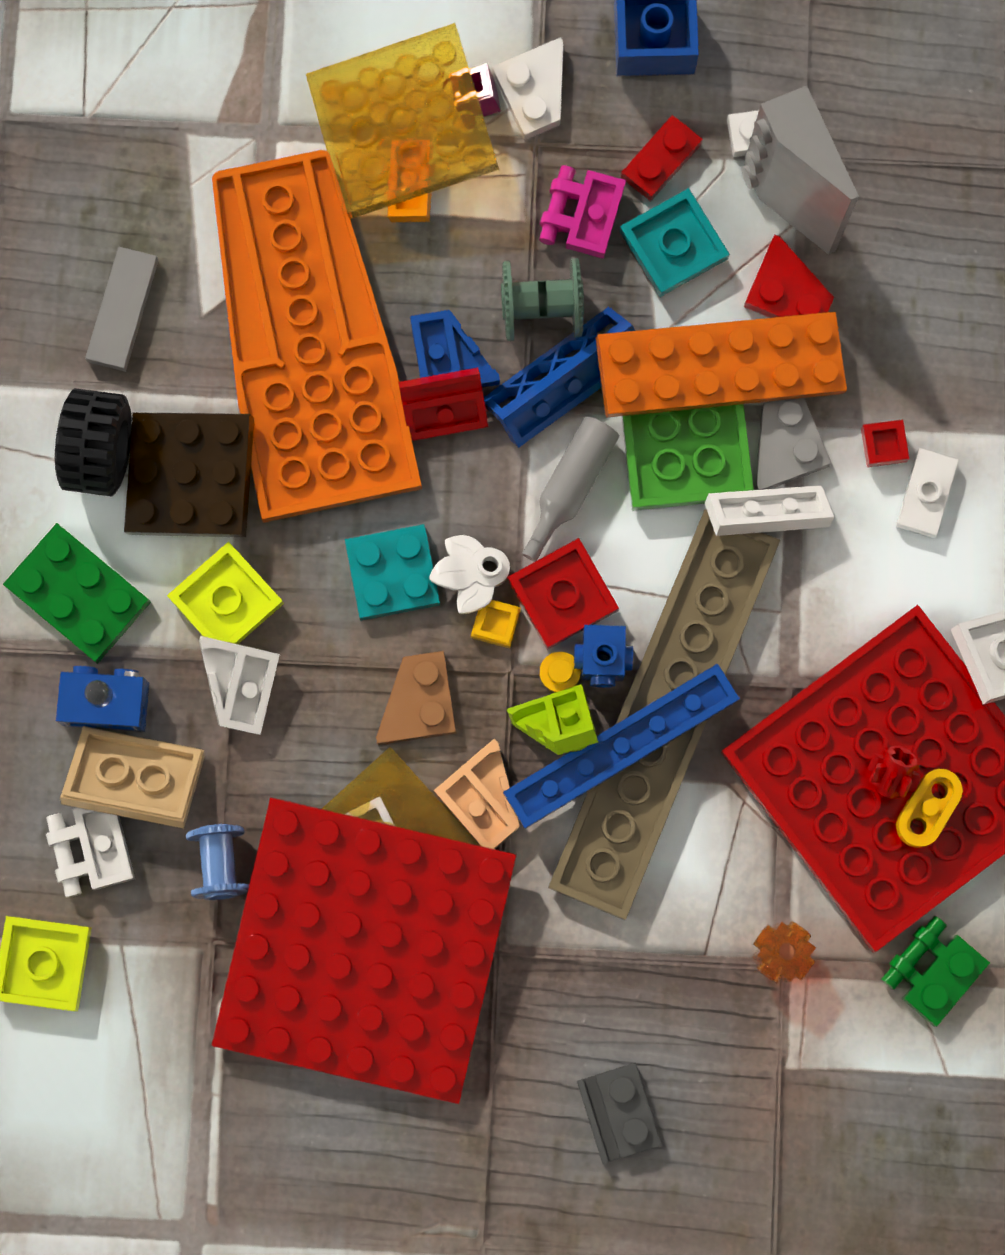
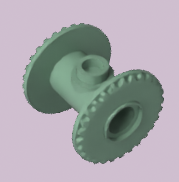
(543, 299)

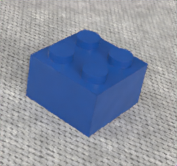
(656, 37)

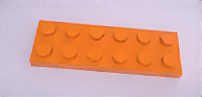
(720, 364)

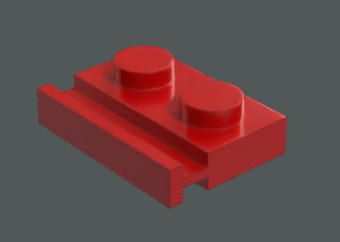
(443, 404)

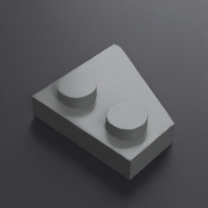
(788, 444)

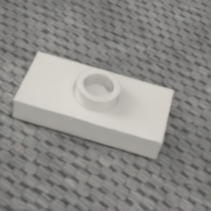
(927, 493)

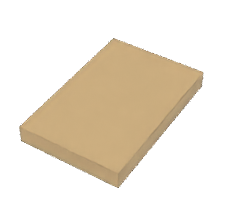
(132, 777)

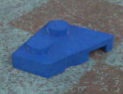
(446, 348)

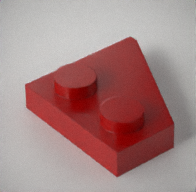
(786, 285)

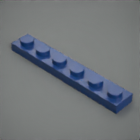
(621, 746)

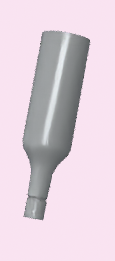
(572, 480)

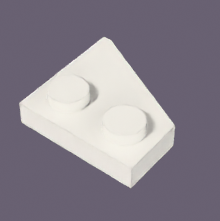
(533, 87)
(239, 682)

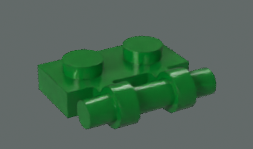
(946, 977)

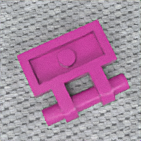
(594, 215)

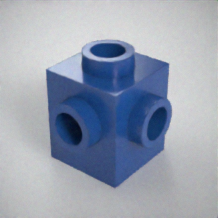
(608, 641)

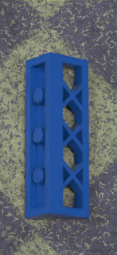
(564, 387)

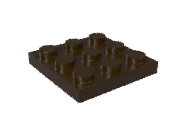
(189, 474)

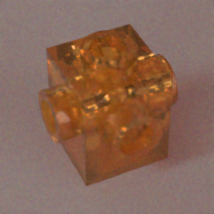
(768, 955)

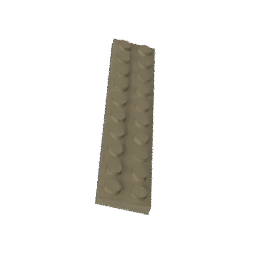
(695, 631)

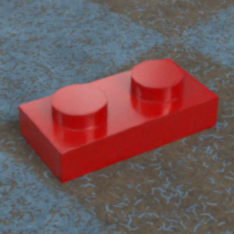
(661, 158)

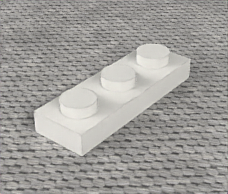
(769, 510)

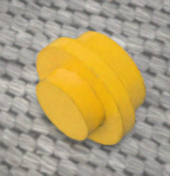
(558, 671)

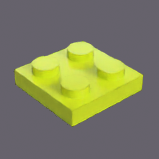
(225, 597)
(43, 963)

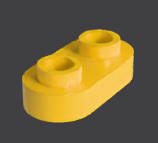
(928, 809)

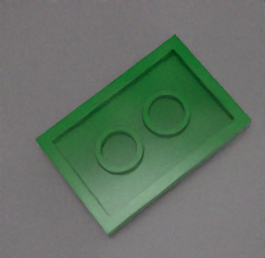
(77, 593)

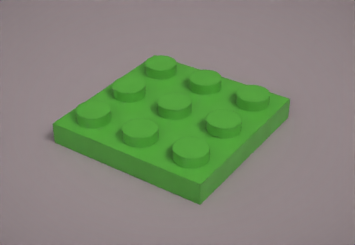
(686, 455)

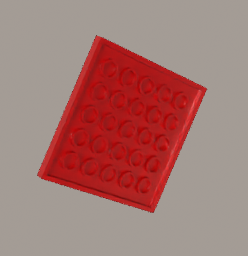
(815, 785)
(364, 950)

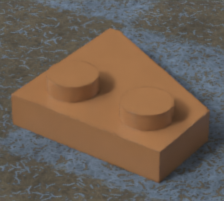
(418, 701)

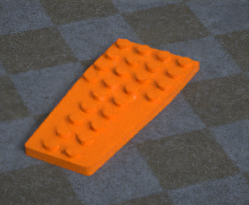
(308, 342)

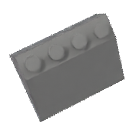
(800, 169)

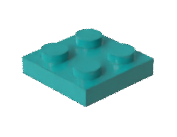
(674, 242)
(392, 572)

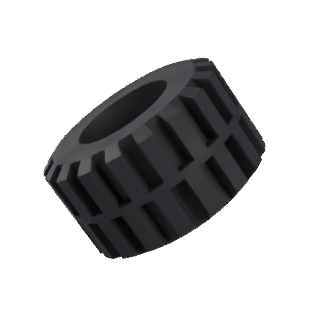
(93, 442)

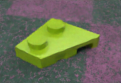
(557, 720)

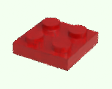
(563, 593)

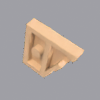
(478, 799)

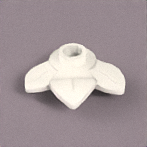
(465, 573)

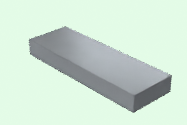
(122, 309)

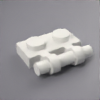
(102, 846)

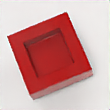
(885, 443)

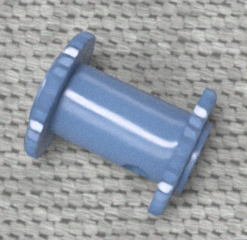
(217, 861)

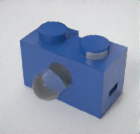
(102, 699)

